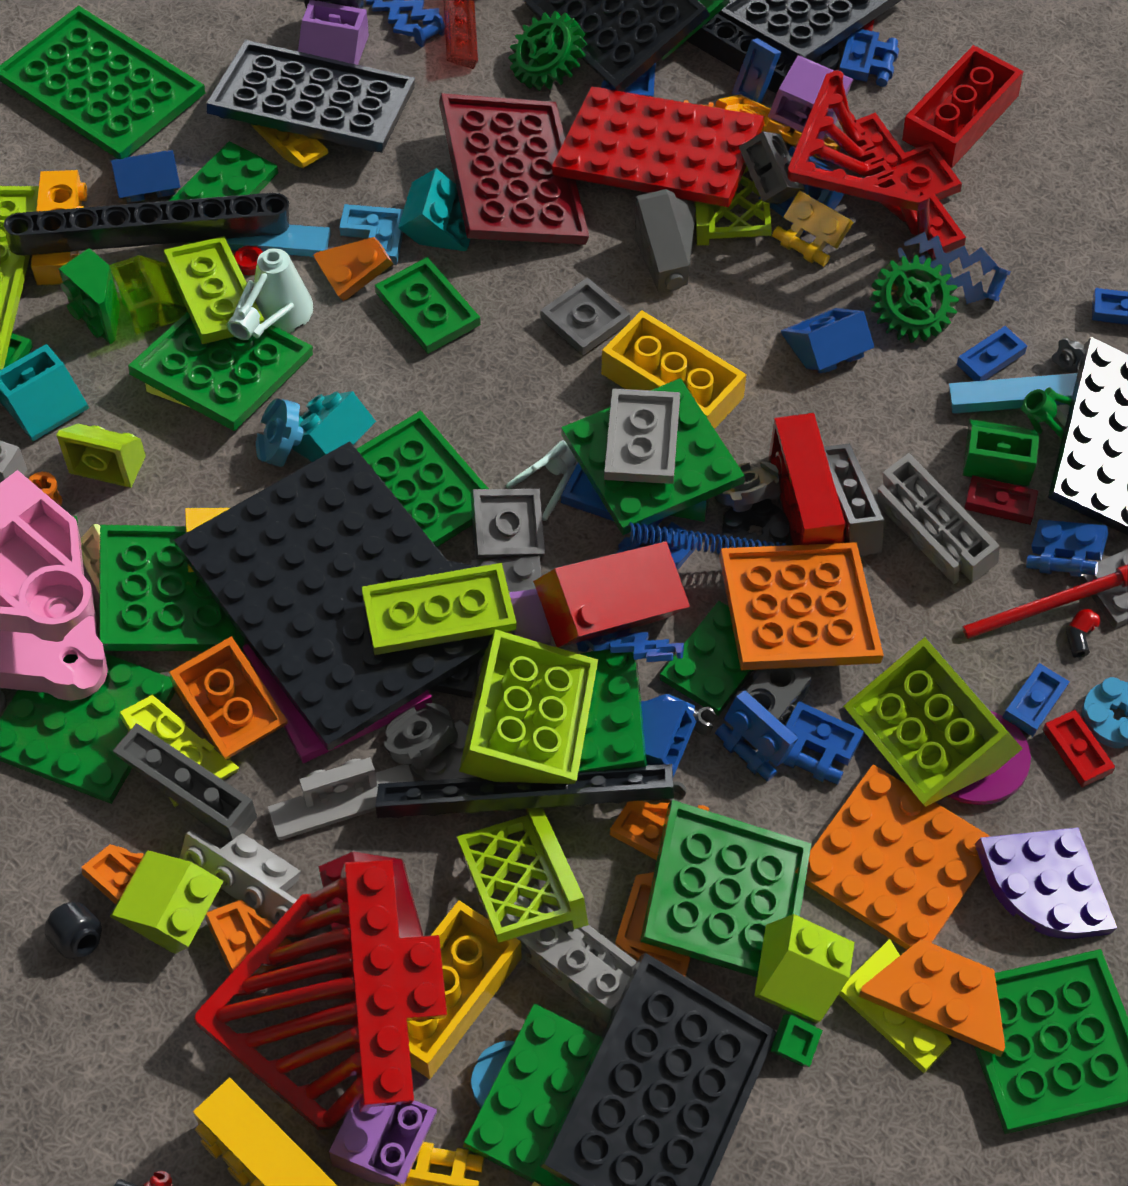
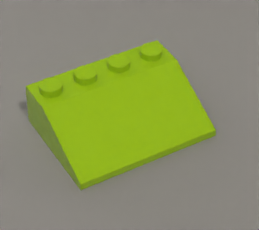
(529, 712)
(931, 725)

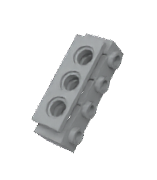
(936, 521)
(577, 961)

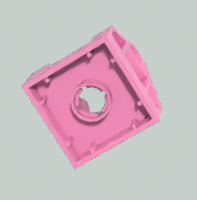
(45, 598)

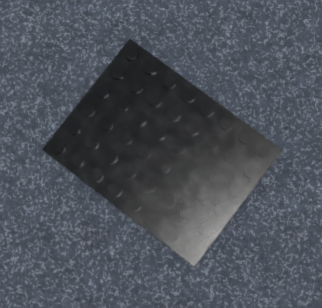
(292, 581)

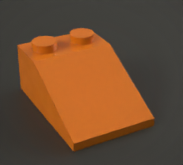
(227, 698)

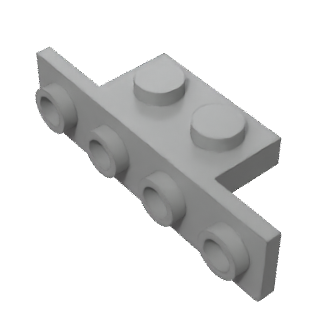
(333, 796)
(247, 872)

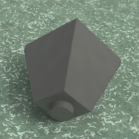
(665, 237)

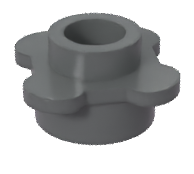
(1073, 350)

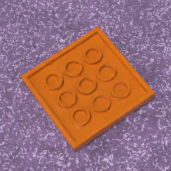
(800, 606)
(895, 860)

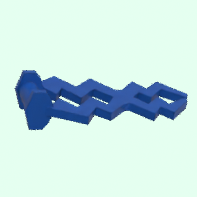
(429, 16)
(971, 292)
(634, 642)

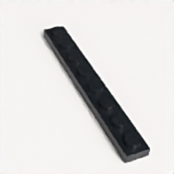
(480, 794)

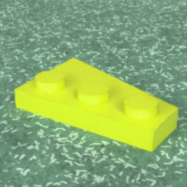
(171, 729)
(913, 1039)

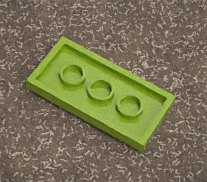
(208, 285)
(438, 608)

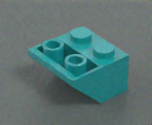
(434, 213)
(40, 392)
(332, 423)

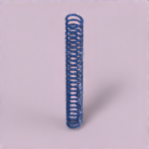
(687, 534)

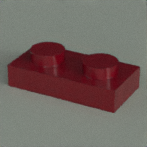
(1001, 500)

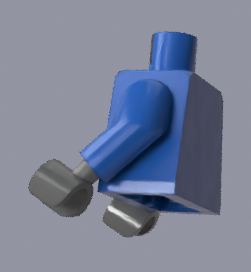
(668, 729)

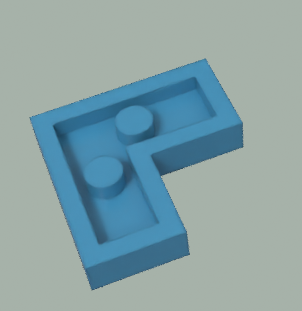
(374, 222)

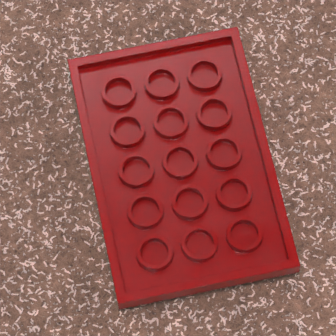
(657, 146)

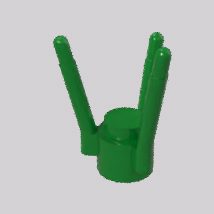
(1041, 407)

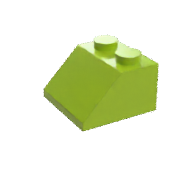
(101, 453)
(166, 900)
(803, 967)

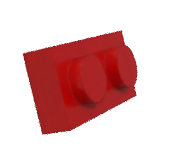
(1078, 748)

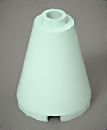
(280, 289)

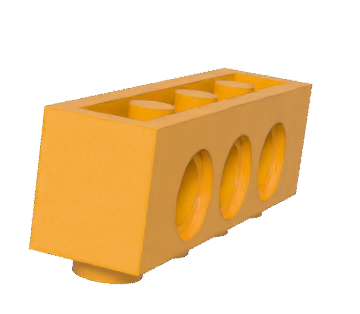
(57, 192)

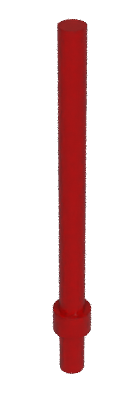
(1048, 603)

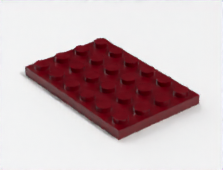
(504, 170)

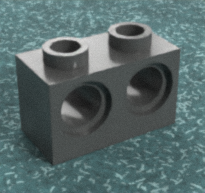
(768, 165)
(779, 700)

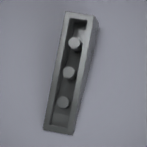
(860, 511)
(187, 783)

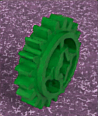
(542, 54)
(930, 283)

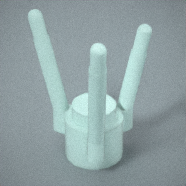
(246, 318)
(557, 461)

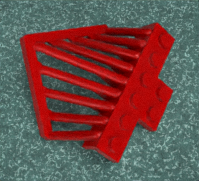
(900, 181)
(387, 984)

